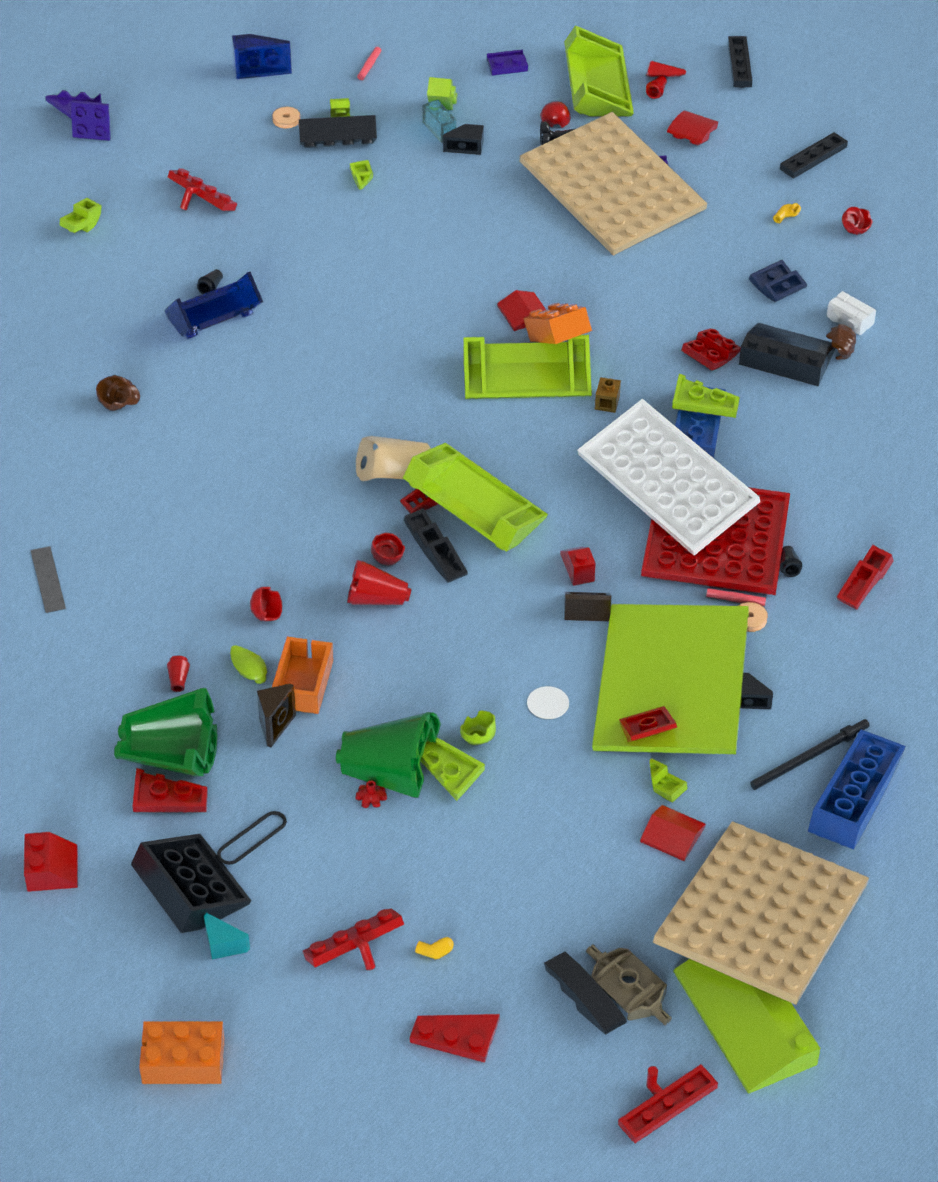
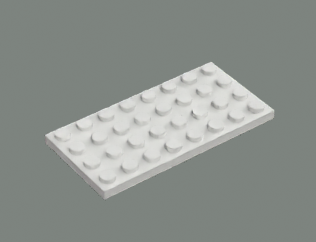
(668, 476)

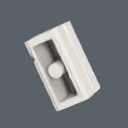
(851, 313)

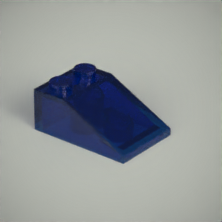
(260, 56)

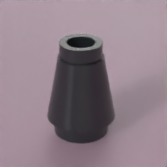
(209, 281)
(790, 563)

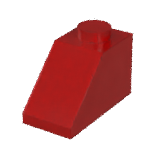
(579, 565)

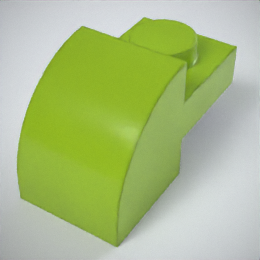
(340, 107)
(84, 216)

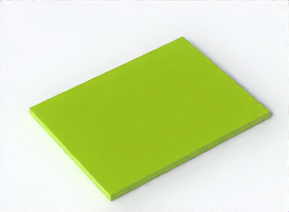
(677, 660)

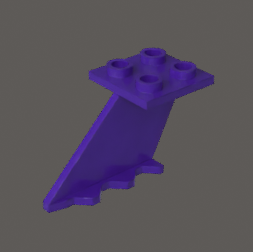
(88, 114)

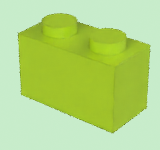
(442, 90)

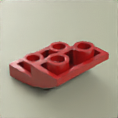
(692, 127)
(711, 349)

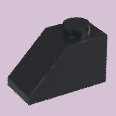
(464, 139)
(755, 694)

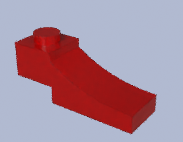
(865, 576)

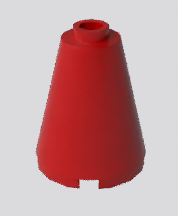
(376, 587)

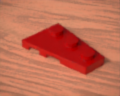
(160, 794)
(456, 1034)

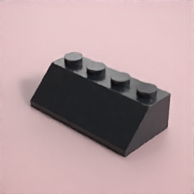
(337, 130)

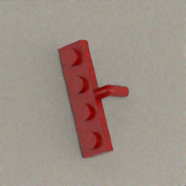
(196, 186)
(354, 937)
(666, 1102)

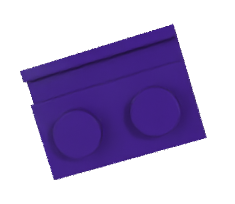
(507, 62)

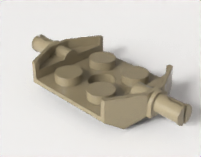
(638, 998)

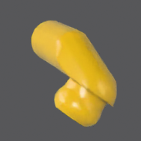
(787, 210)
(437, 949)

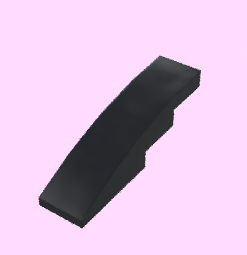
(435, 545)
(585, 992)

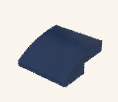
(777, 281)

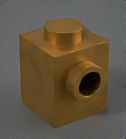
(607, 394)

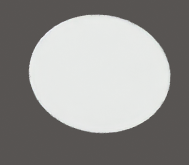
(548, 702)

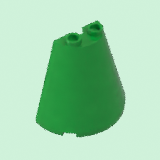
(171, 734)
(389, 752)

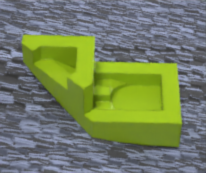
(361, 173)
(664, 783)

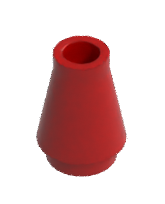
(656, 87)
(178, 670)

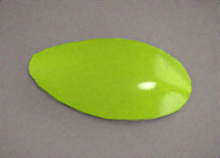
(248, 664)

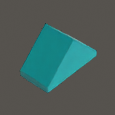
(224, 938)

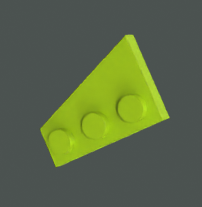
(698, 398)
(451, 767)

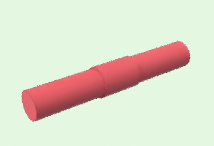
(369, 63)
(735, 596)

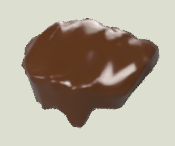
(843, 340)
(116, 392)

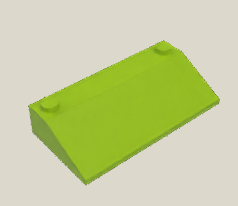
(597, 74)
(526, 369)
(474, 496)
(752, 1027)

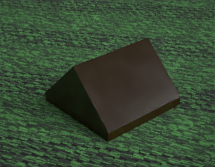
(587, 606)
(276, 711)

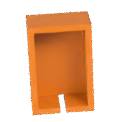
(557, 323)
(305, 673)
(182, 1052)

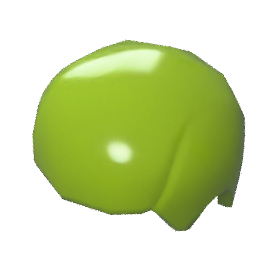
(479, 729)

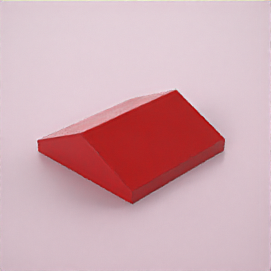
(518, 306)
(647, 724)
(672, 832)

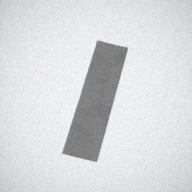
(48, 579)

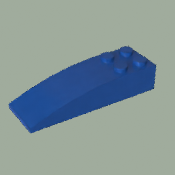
(855, 789)

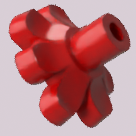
(371, 794)

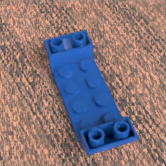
(700, 428)

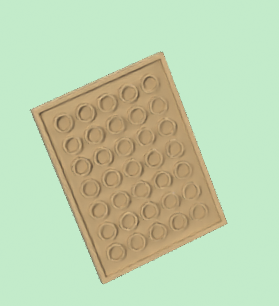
(613, 183)
(762, 912)

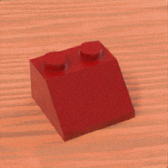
(49, 862)

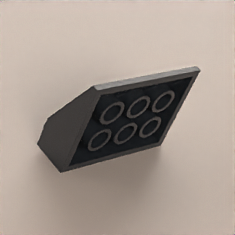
(786, 353)
(188, 880)

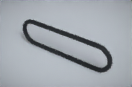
(256, 845)

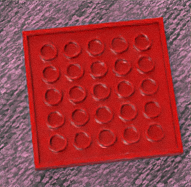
(738, 559)

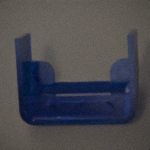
(214, 307)

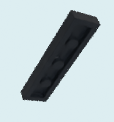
(739, 61)
(813, 155)

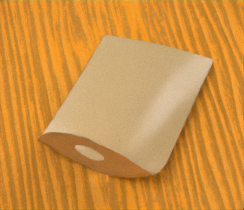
(389, 459)

